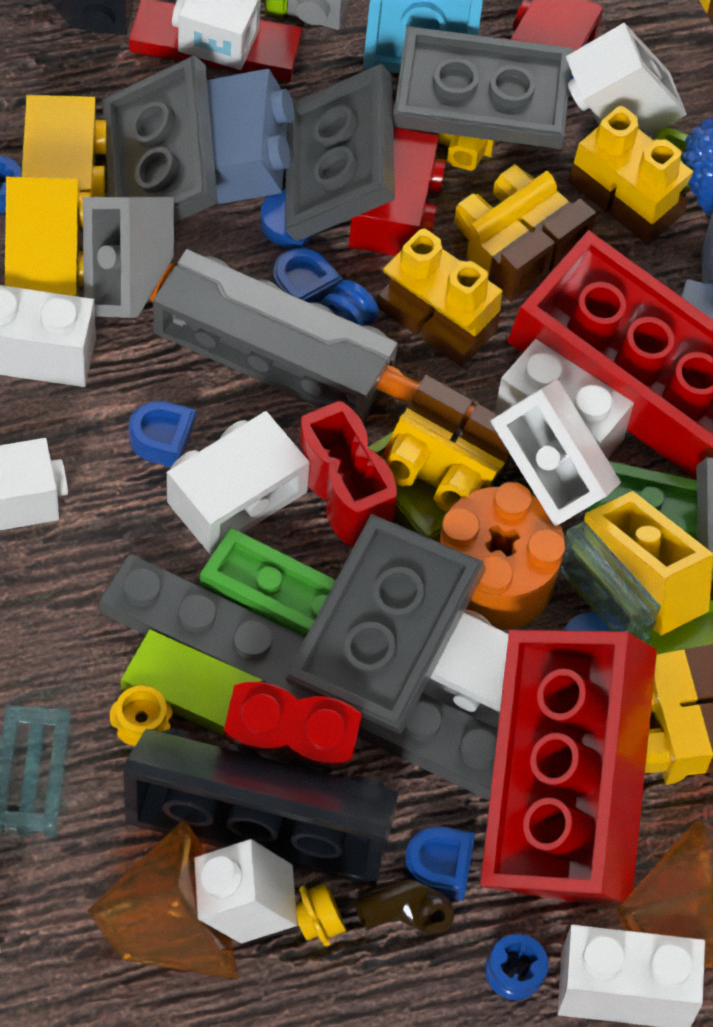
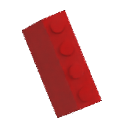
(635, 340)
(569, 765)

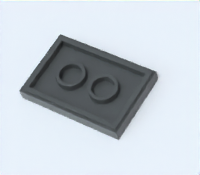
(483, 87)
(163, 139)
(340, 153)
(386, 623)

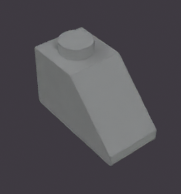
(125, 251)

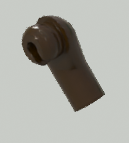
(409, 903)

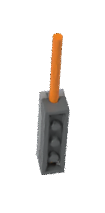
(277, 336)

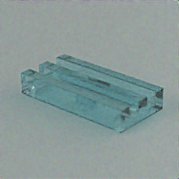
(607, 584)
(26, 819)

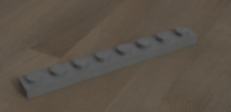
(157, 600)

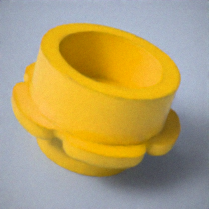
(136, 701)
(319, 914)

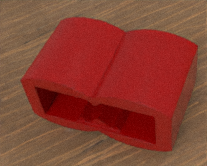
(345, 470)
(308, 728)

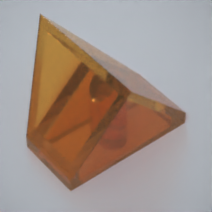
(677, 893)
(154, 912)

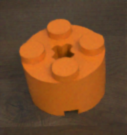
(518, 548)

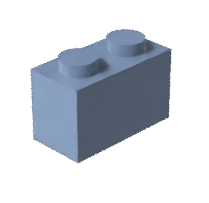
(249, 134)

